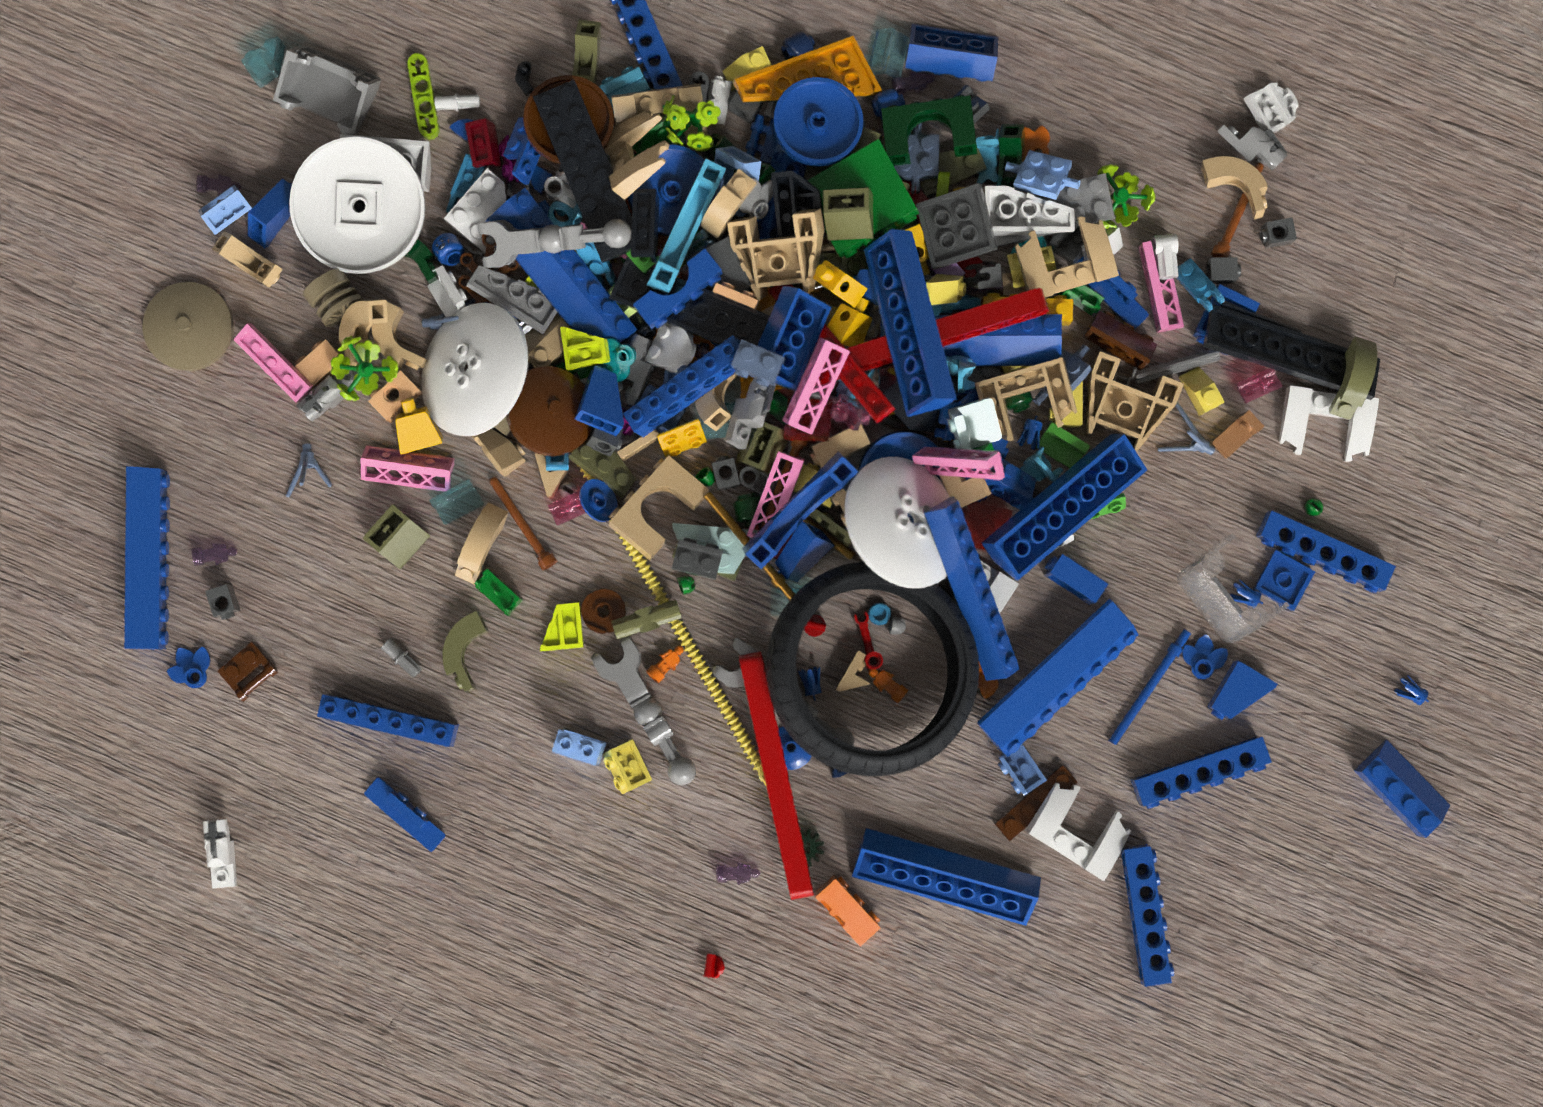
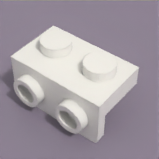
(445, 292)

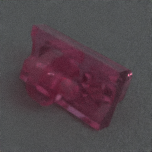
(1258, 385)
(849, 413)
(566, 508)

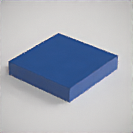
(1284, 580)

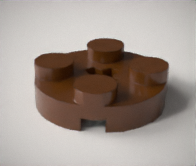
(598, 599)

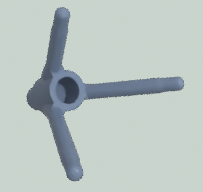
(436, 322)
(1198, 442)
(306, 461)

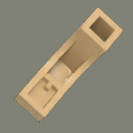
(1241, 174)
(726, 204)
(247, 259)
(358, 321)
(385, 336)
(712, 405)
(479, 542)

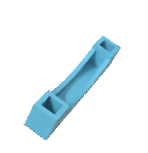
(686, 227)

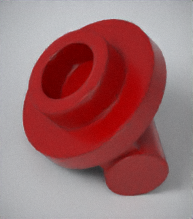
(815, 626)
(714, 966)

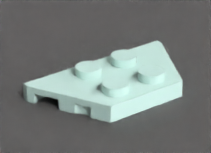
(720, 536)

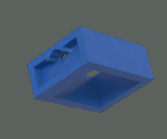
(1075, 579)

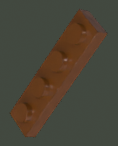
(1023, 812)

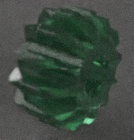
(813, 846)

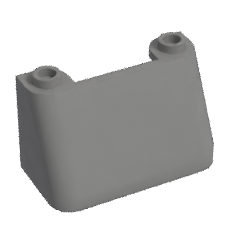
(326, 87)

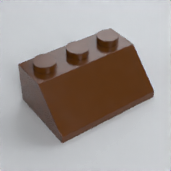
(1120, 340)

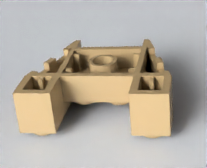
(781, 258)
(1124, 407)

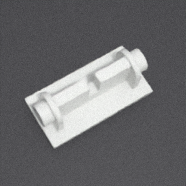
(719, 94)

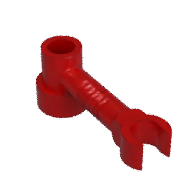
(869, 649)

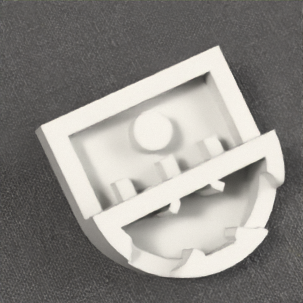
(1272, 107)
(671, 348)

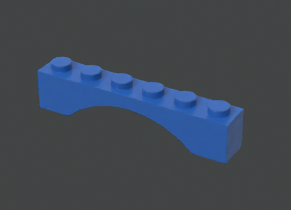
(777, 530)

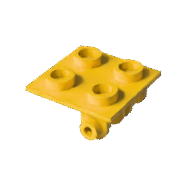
(682, 438)

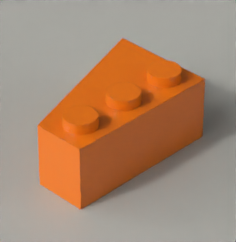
(848, 909)

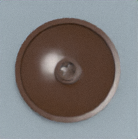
(595, 102)
(546, 412)

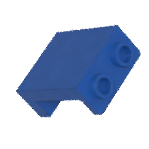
(1230, 296)

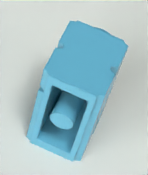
(629, 82)

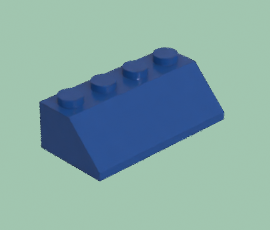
(952, 52)
(794, 332)
(1403, 789)

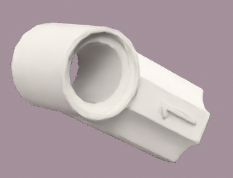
(565, 194)
(1165, 249)

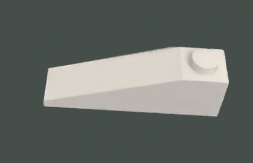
(1020, 213)

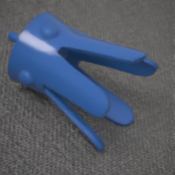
(968, 396)
(1031, 432)
(1250, 597)
(811, 681)
(1418, 694)

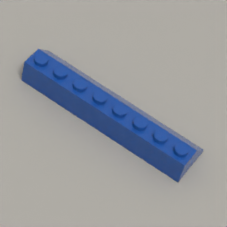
(565, 277)
(909, 323)
(1015, 345)
(1065, 506)
(146, 558)
(971, 589)
(1058, 678)
(946, 877)

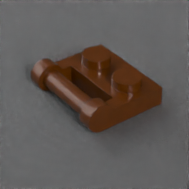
(242, 666)

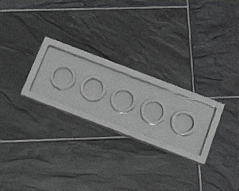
(1089, 201)

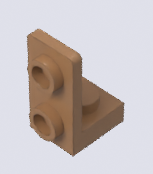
(1237, 434)

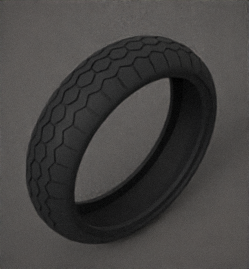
(810, 735)

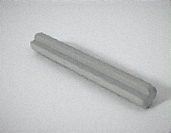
(1176, 366)

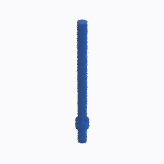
(1174, 650)

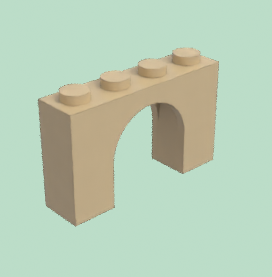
(846, 443)
(669, 478)

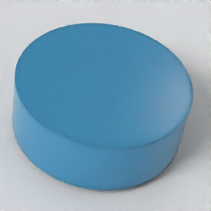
(879, 614)

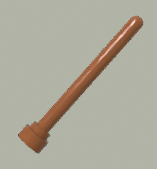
(1222, 249)
(797, 445)
(545, 559)

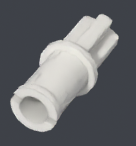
(457, 102)

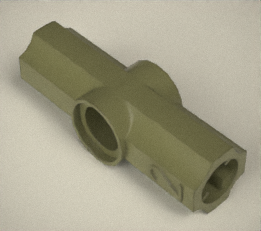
(646, 619)

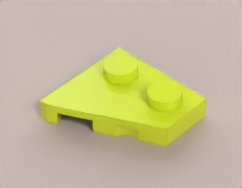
(583, 349)
(564, 629)

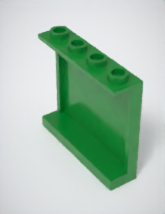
(872, 170)

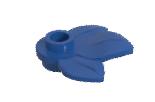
(1205, 654)
(188, 665)

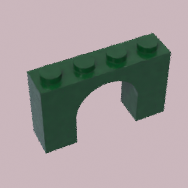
(953, 112)

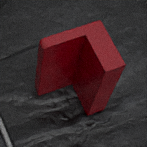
(483, 143)

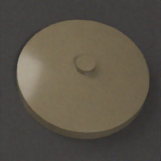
(188, 326)

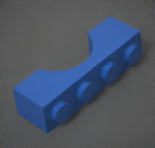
(656, 307)

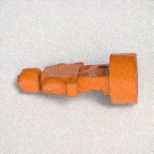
(668, 660)
(884, 681)

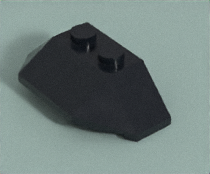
(791, 195)
(890, 388)

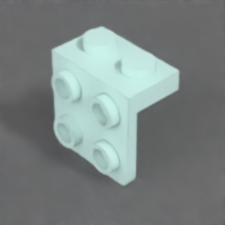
(974, 424)

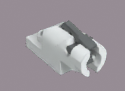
(220, 853)

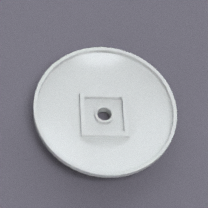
(325, 200)
(497, 368)
(880, 526)

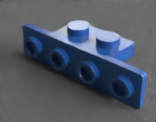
(520, 149)
(1121, 299)
(1015, 487)
(406, 815)

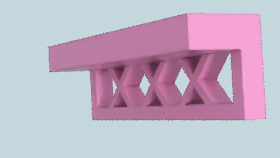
(1155, 293)
(273, 362)
(807, 383)
(962, 458)
(406, 464)
(787, 492)

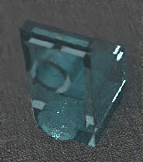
(265, 62)

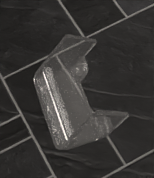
(1215, 602)

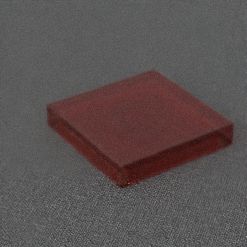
(821, 430)

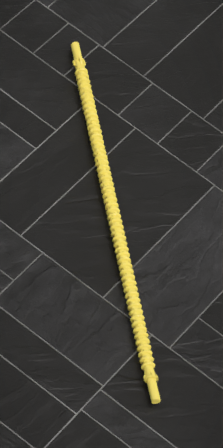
(696, 658)

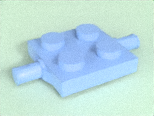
(1042, 174)

